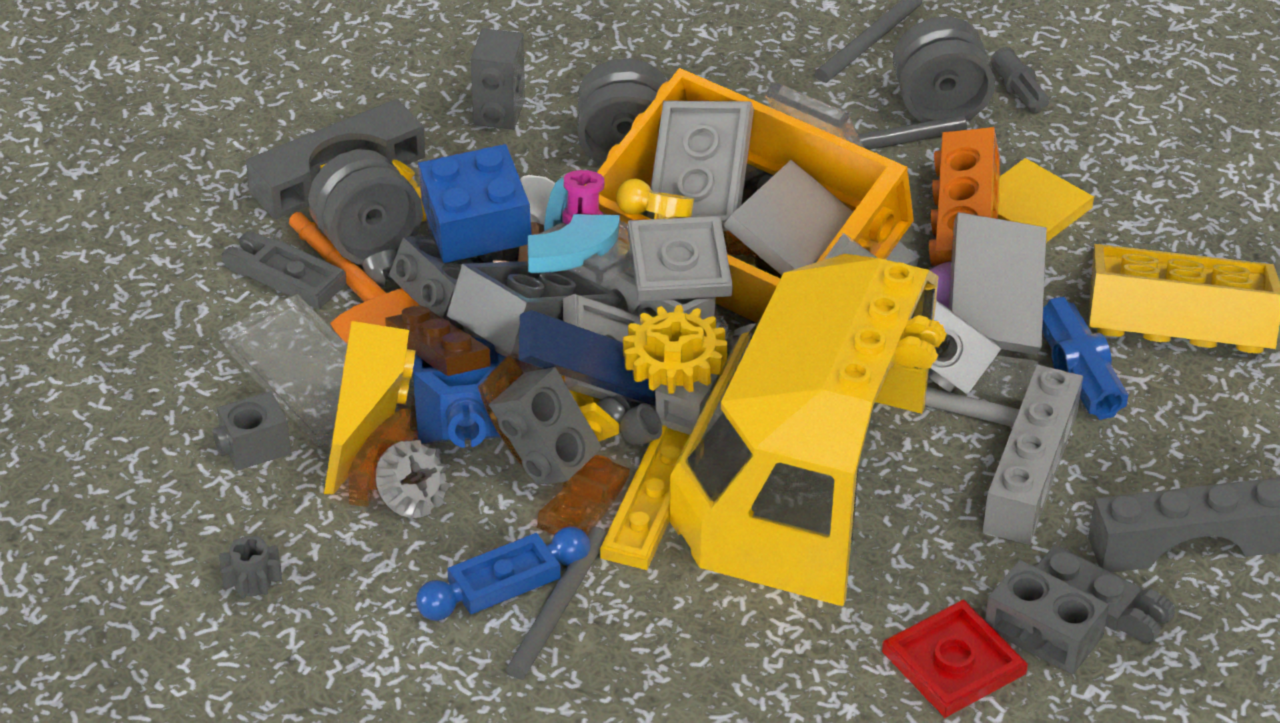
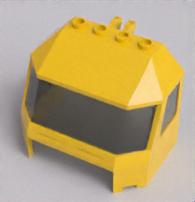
(780, 440)

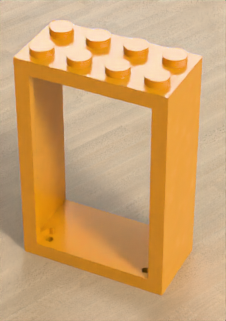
(858, 177)

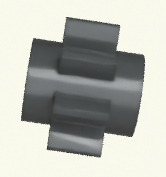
(250, 566)

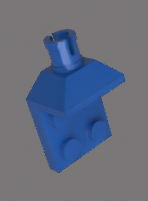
(452, 405)

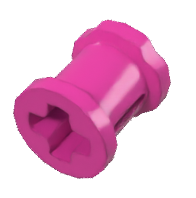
(582, 198)

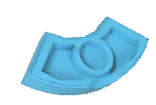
(572, 243)

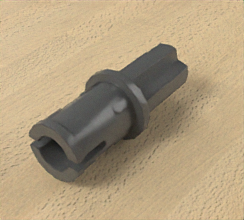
(1019, 79)

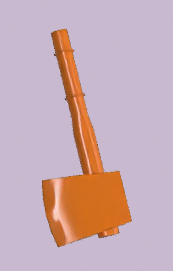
(376, 303)

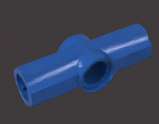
(1083, 354)

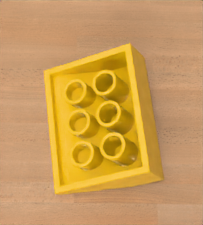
(1184, 298)

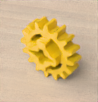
(675, 349)

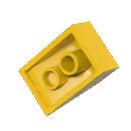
(372, 384)

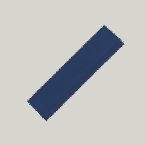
(579, 355)

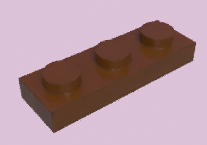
(440, 341)

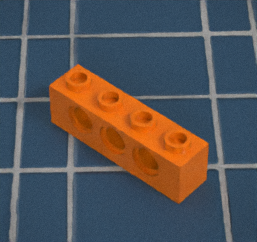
(967, 184)

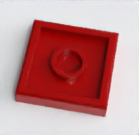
(954, 658)

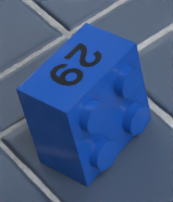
(475, 203)

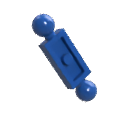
(502, 573)

